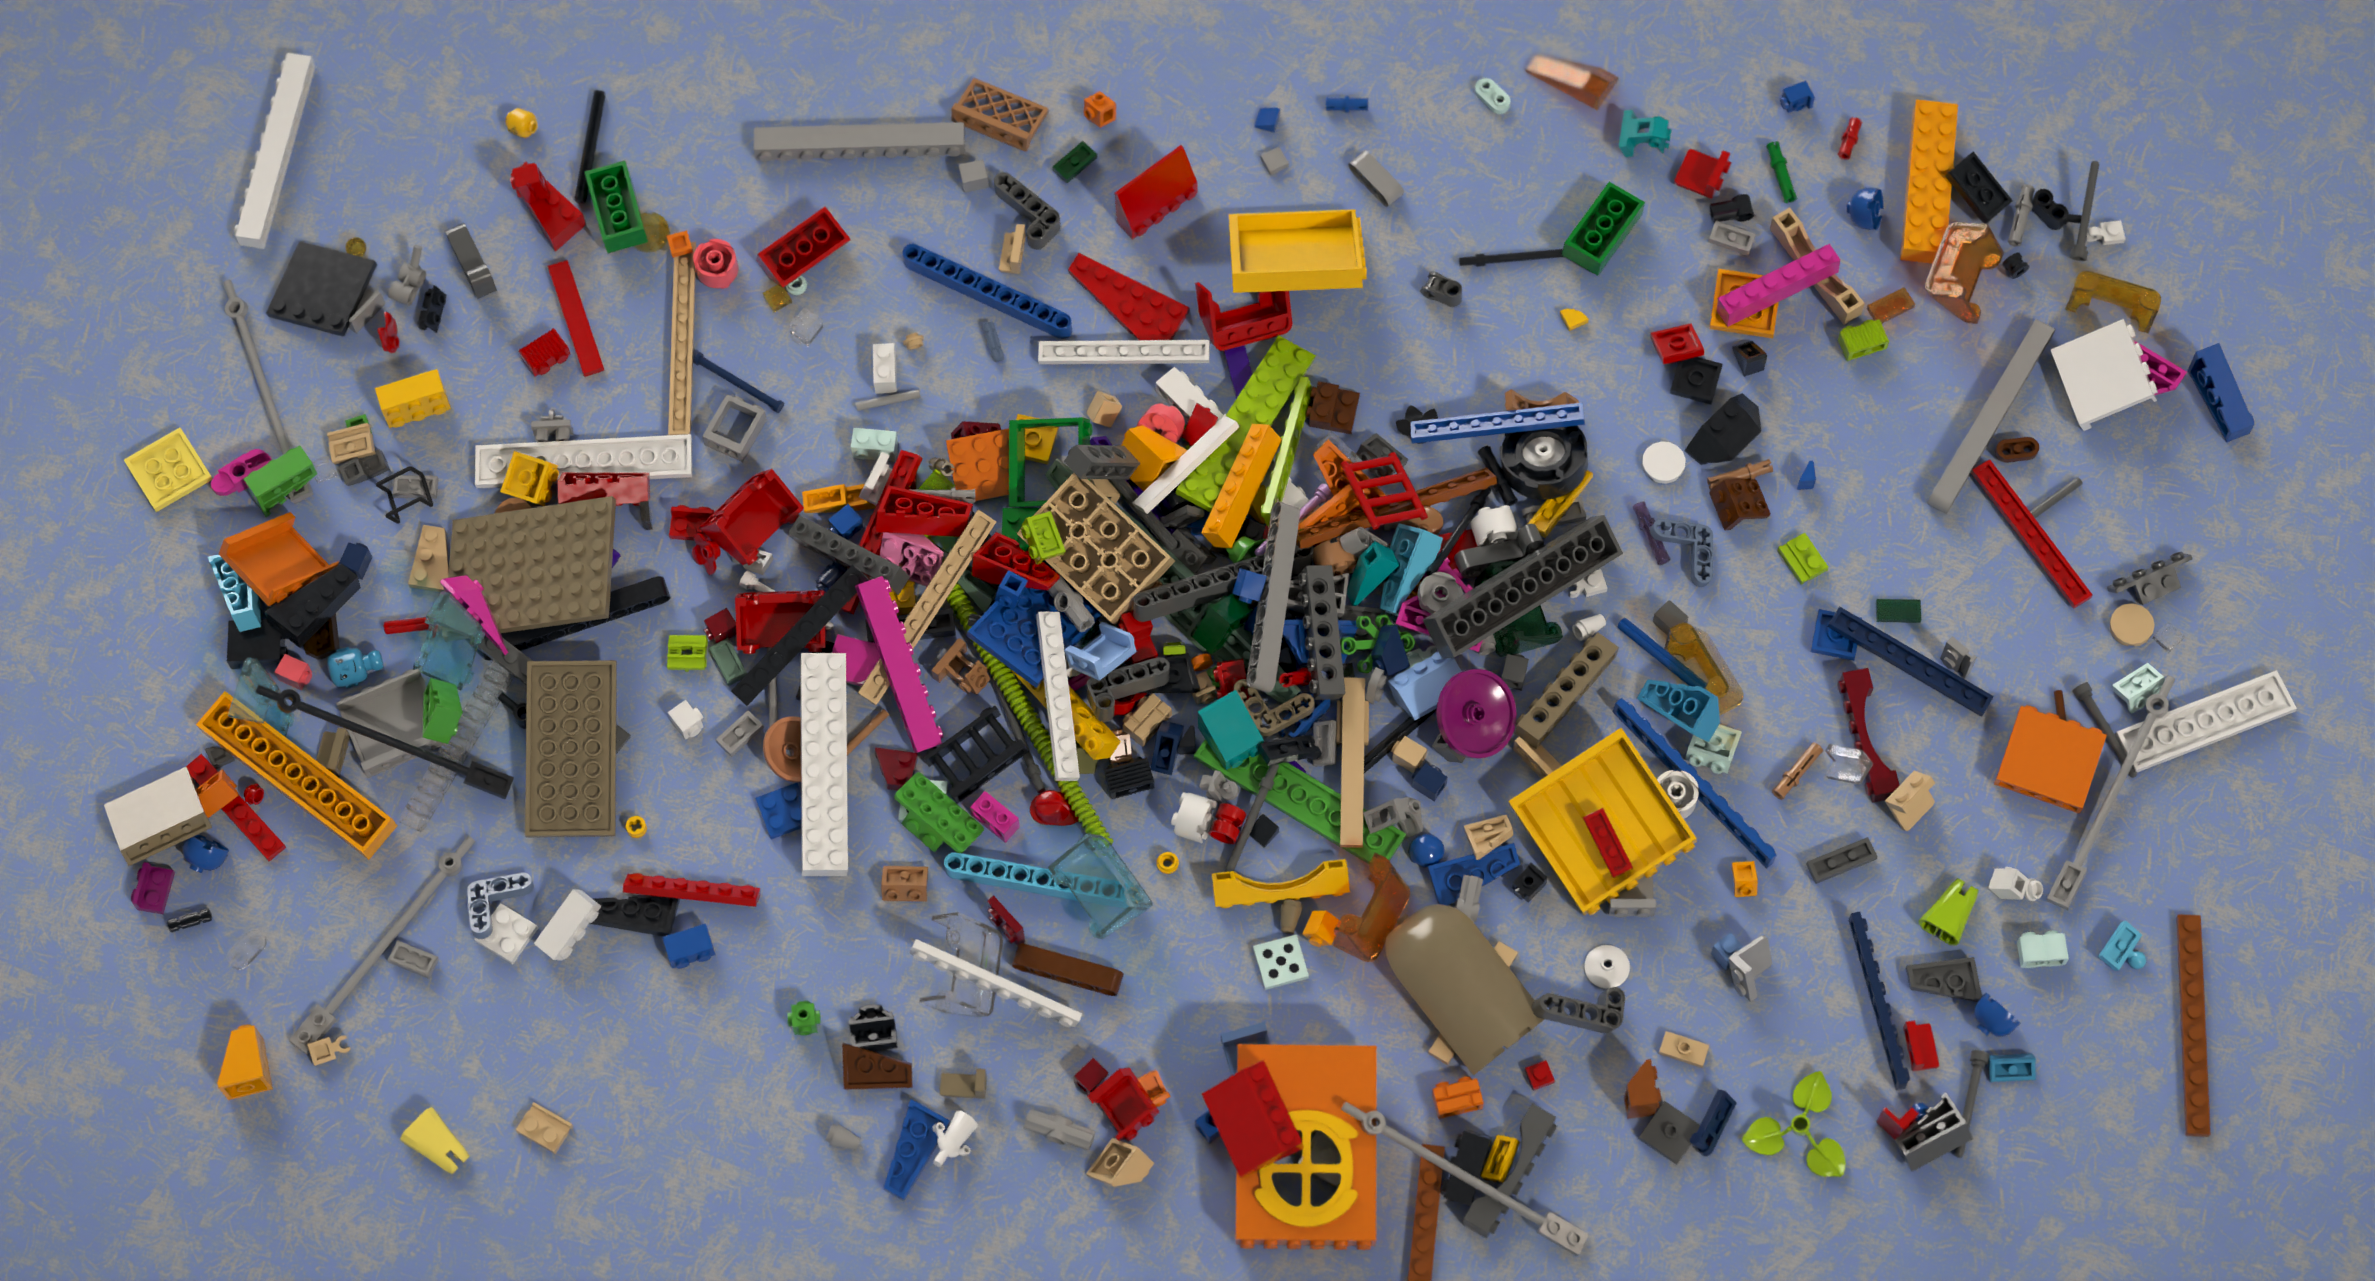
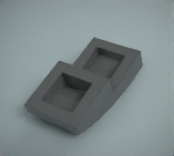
(363, 469)

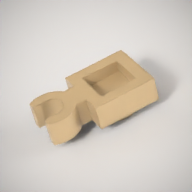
(323, 1050)

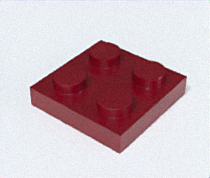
(1001, 917)

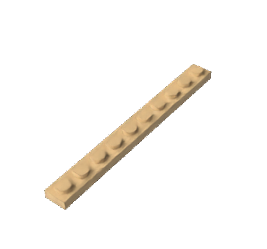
(682, 344)
(933, 597)

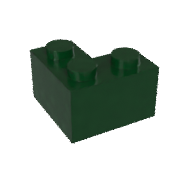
(1221, 621)

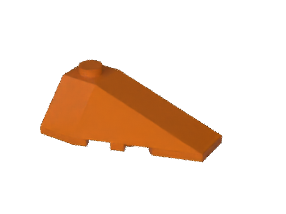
(1329, 460)

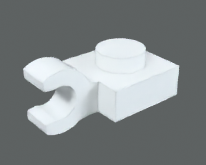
(2108, 232)

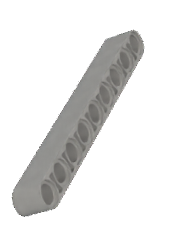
(1273, 601)

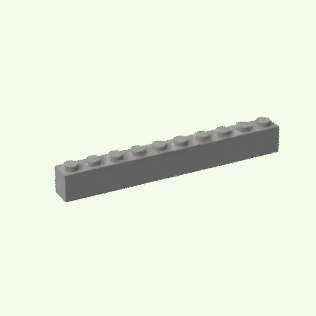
(859, 141)

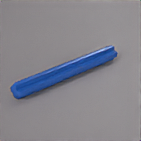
(1660, 654)

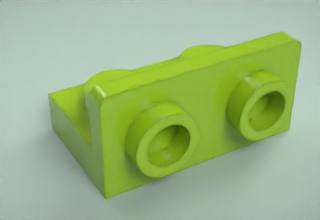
(1042, 537)

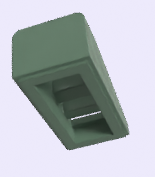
(978, 590)

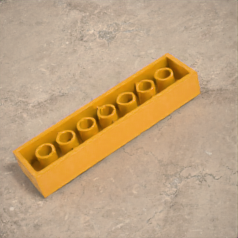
(1927, 186)

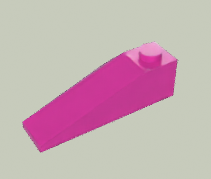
(472, 599)

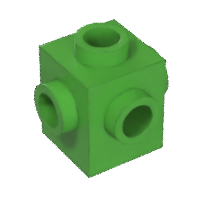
(806, 1025)

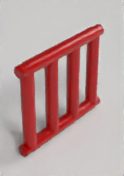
(1366, 504)

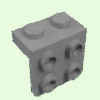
(1635, 902)
(1749, 963)

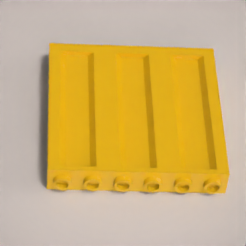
(1638, 808)

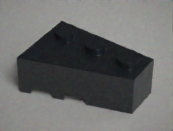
(1470, 1158)

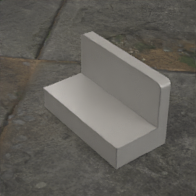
(368, 307)

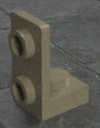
(964, 1084)

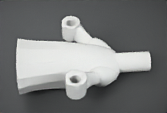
(956, 1134)

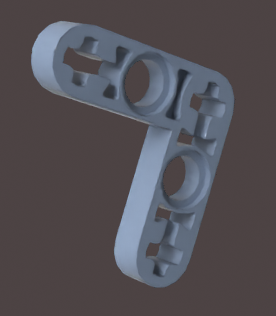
(1692, 539)
(488, 894)

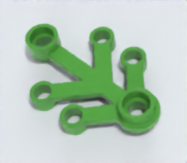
(1353, 645)

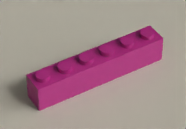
(1778, 285)

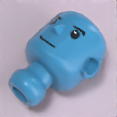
(351, 667)

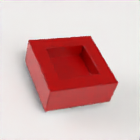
(1539, 1075)

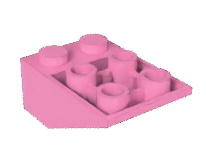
(913, 554)

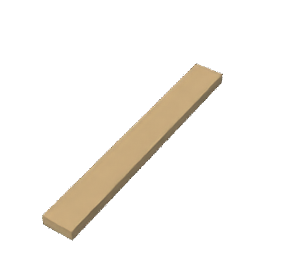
(1352, 763)

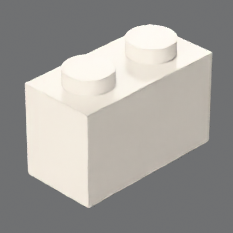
(884, 368)

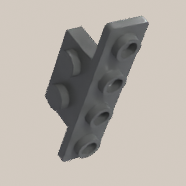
(2154, 581)

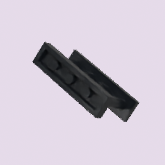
(977, 776)

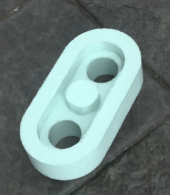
(1491, 95)

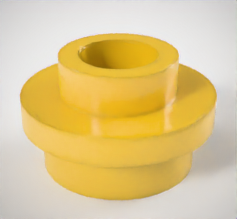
(1167, 856)

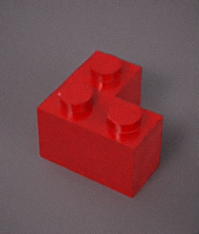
(1141, 632)

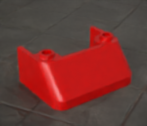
(1245, 324)

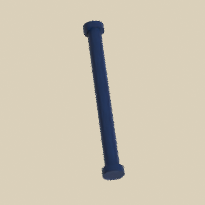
(776, 405)

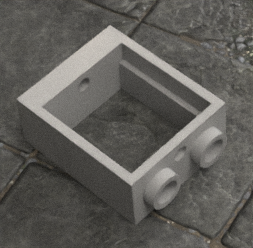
(729, 447)

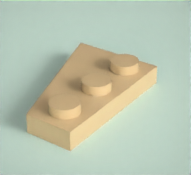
(430, 560)

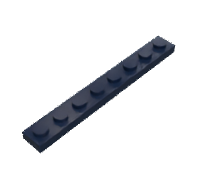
(1910, 661)
(1881, 1009)

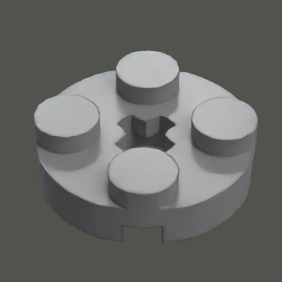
(1431, 585)

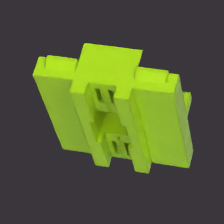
(679, 643)

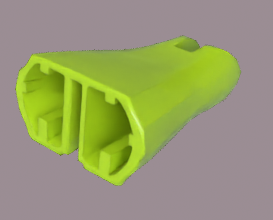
(1950, 913)

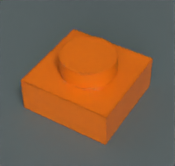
(679, 244)

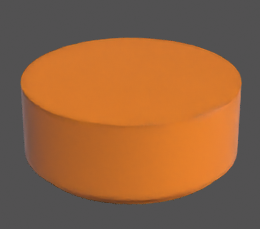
(1201, 662)

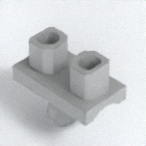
(552, 426)
(1219, 788)

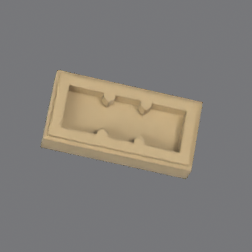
(1684, 1049)

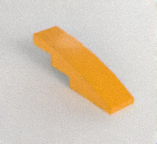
(834, 498)

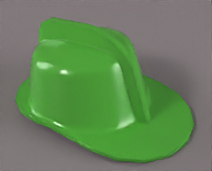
(1243, 549)

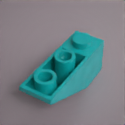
(1371, 569)

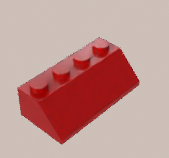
(802, 248)

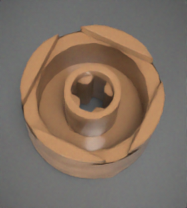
(1334, 555)

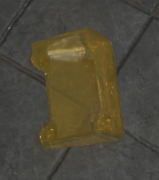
(2141, 299)
(1693, 642)

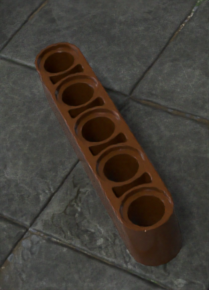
(1067, 969)

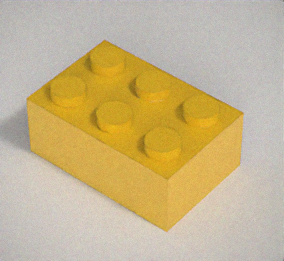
(413, 398)

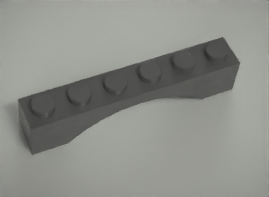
(1534, 1129)

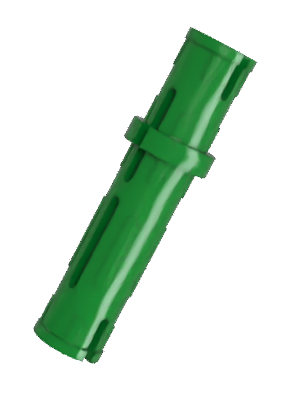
(1778, 163)

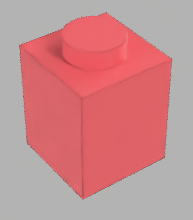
(293, 672)

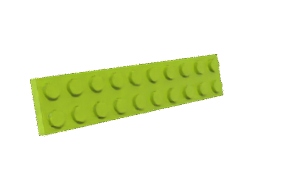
(1256, 404)

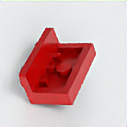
(1228, 674)

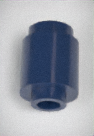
(829, 576)

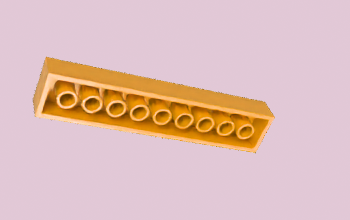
(299, 778)

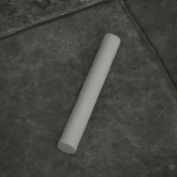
(888, 400)

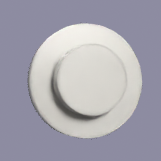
(2034, 890)

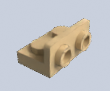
(1013, 250)

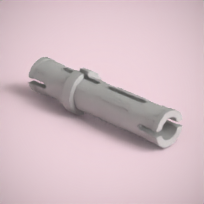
(2023, 208)
(959, 495)

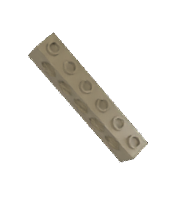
(1536, 732)

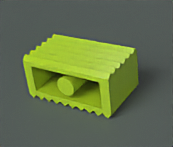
(1863, 339)

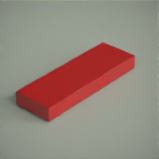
(1608, 843)

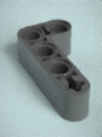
(1008, 189)
(471, 260)
(1475, 560)
(1104, 692)
(1577, 1009)

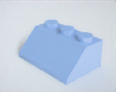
(1421, 685)

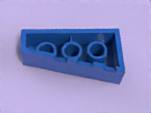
(2220, 392)

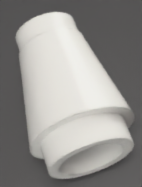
(1588, 627)

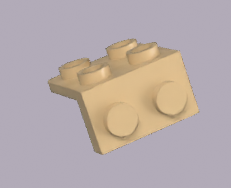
(1911, 799)

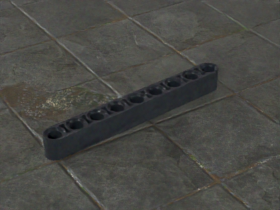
(622, 603)

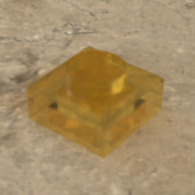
(777, 298)

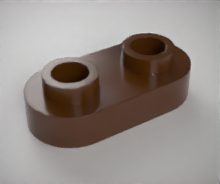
(2016, 449)

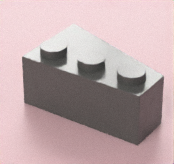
(1934, 1134)

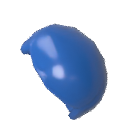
(1426, 850)

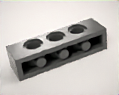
(1101, 462)

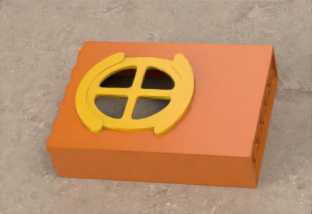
(1314, 1087)

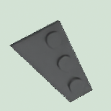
(1946, 978)

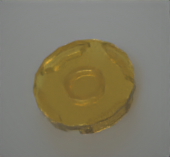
(656, 231)

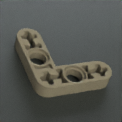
(1272, 716)

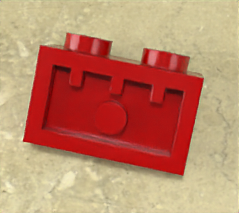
(687, 520)

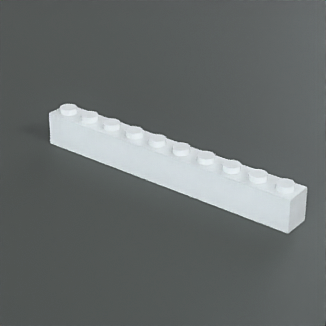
(275, 151)
(1183, 395)

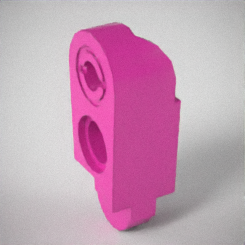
(227, 481)

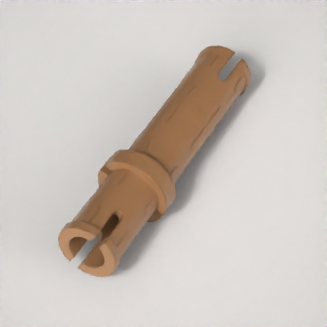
(1747, 472)
(1791, 777)

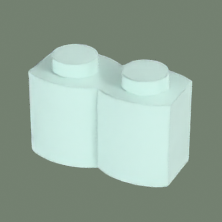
(2042, 949)

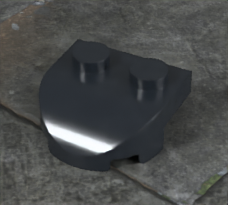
(873, 1029)

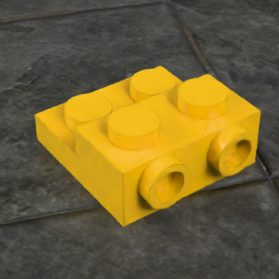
(530, 478)

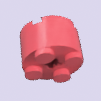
(715, 263)
(1164, 421)

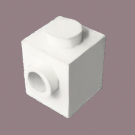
(686, 719)
(2008, 883)

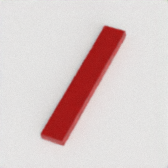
(576, 318)

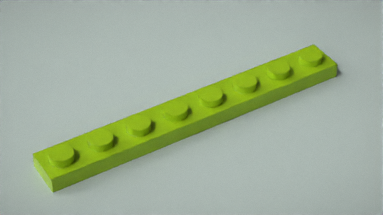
(1288, 447)

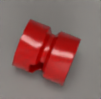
(1228, 821)

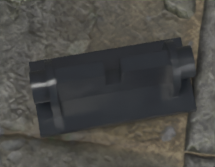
(434, 303)

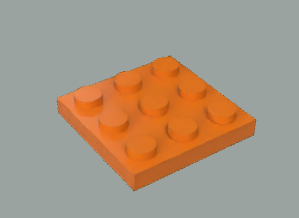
(981, 463)

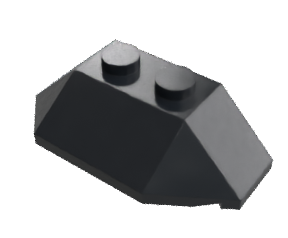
(1726, 432)

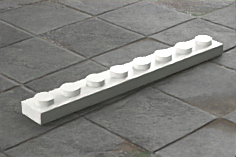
(1124, 352)
(1057, 696)
(987, 980)

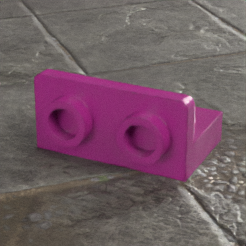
(152, 888)

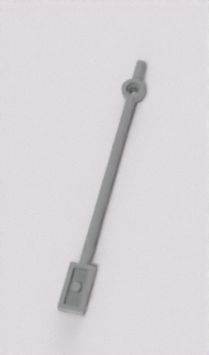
(231, 310)
(2073, 873)
(321, 1019)
(1550, 1227)

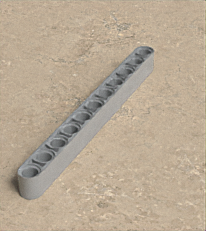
(1991, 416)

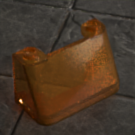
(1958, 264)
(1367, 935)

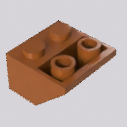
(1641, 1094)

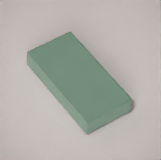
(728, 661)

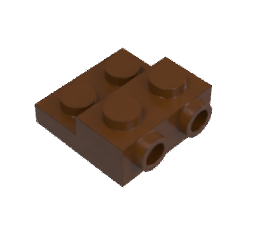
(1332, 408)

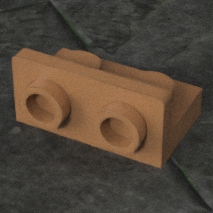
(904, 883)

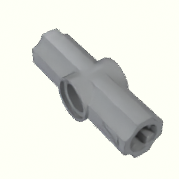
(1071, 604)
(1469, 896)
(1059, 1129)

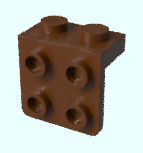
(1738, 501)

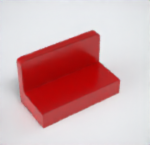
(1920, 1046)
(1896, 1126)

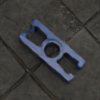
(1305, 725)

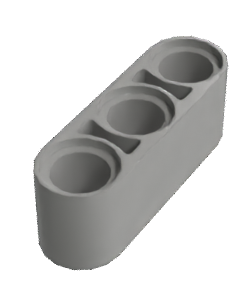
(1376, 178)
(1359, 540)

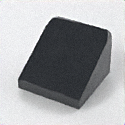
(1187, 744)
(1264, 830)

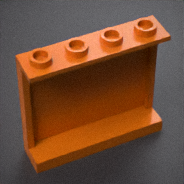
(274, 559)
(2050, 759)

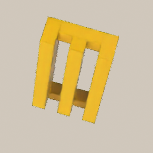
(1503, 1159)

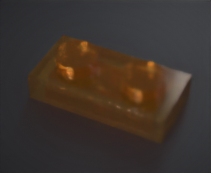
(1891, 305)

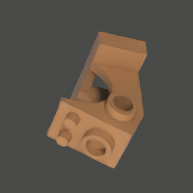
(953, 663)

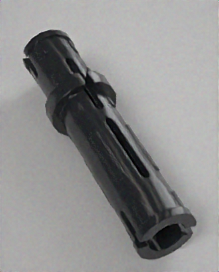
(1502, 485)

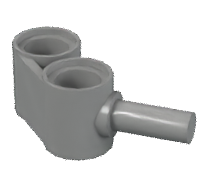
(411, 279)

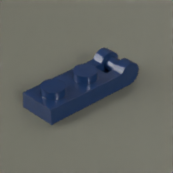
(1713, 1123)

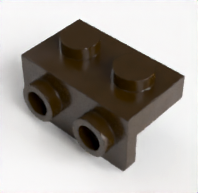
(324, 641)

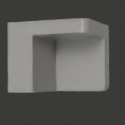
(973, 176)

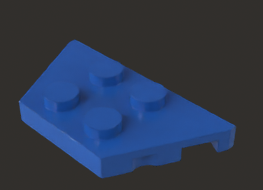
(1296, 634)

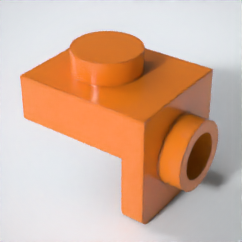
(1154, 1087)

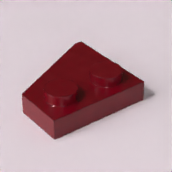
(896, 766)

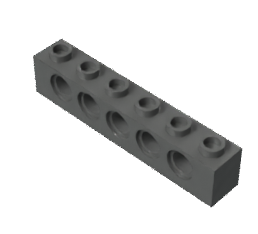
(847, 553)
(1322, 577)

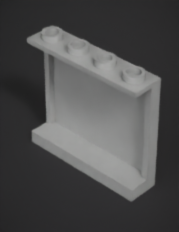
(393, 710)

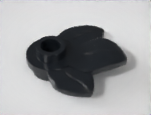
(1414, 414)

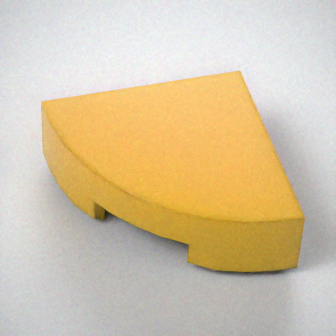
(1573, 318)

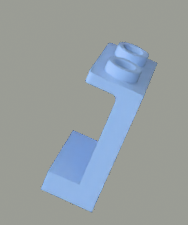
(1103, 653)

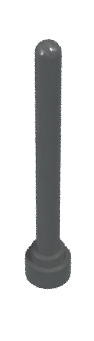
(2080, 251)
(2084, 693)
(1978, 1061)

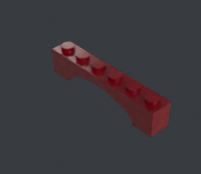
(1855, 687)

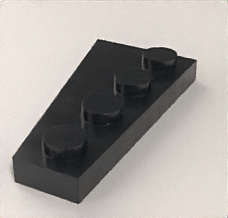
(1181, 676)

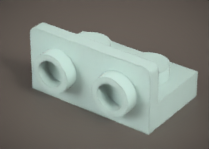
(2139, 686)

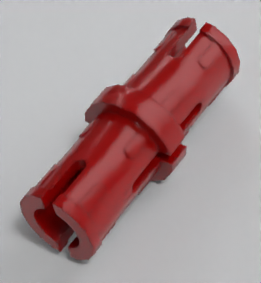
(1849, 138)

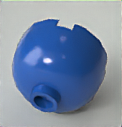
(1865, 208)
(204, 853)
(1994, 1017)

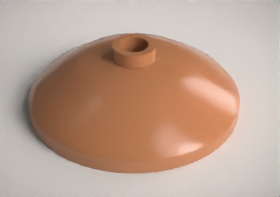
(784, 736)

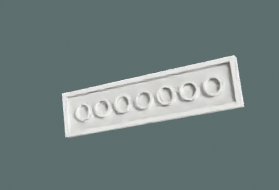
(2210, 720)

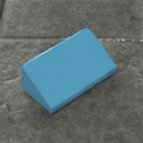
(2012, 1067)

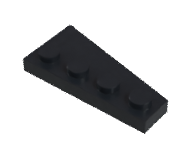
(637, 914)

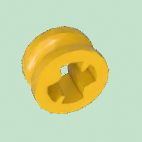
(633, 821)

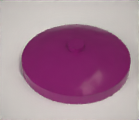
(1476, 713)

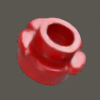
(253, 794)

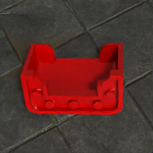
(752, 516)
(768, 616)

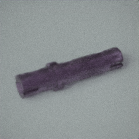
(1641, 511)

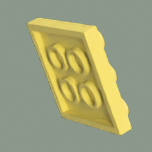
(168, 469)

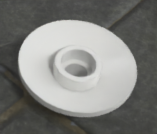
(1603, 976)

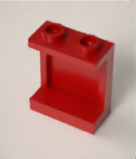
(1125, 1103)

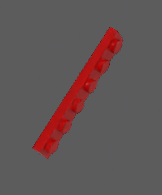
(240, 813)
(691, 890)

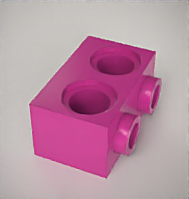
(995, 816)

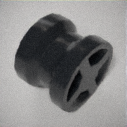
(2015, 265)

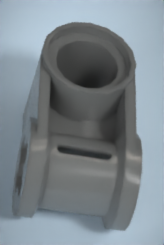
(1439, 287)

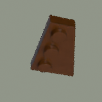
(873, 1070)

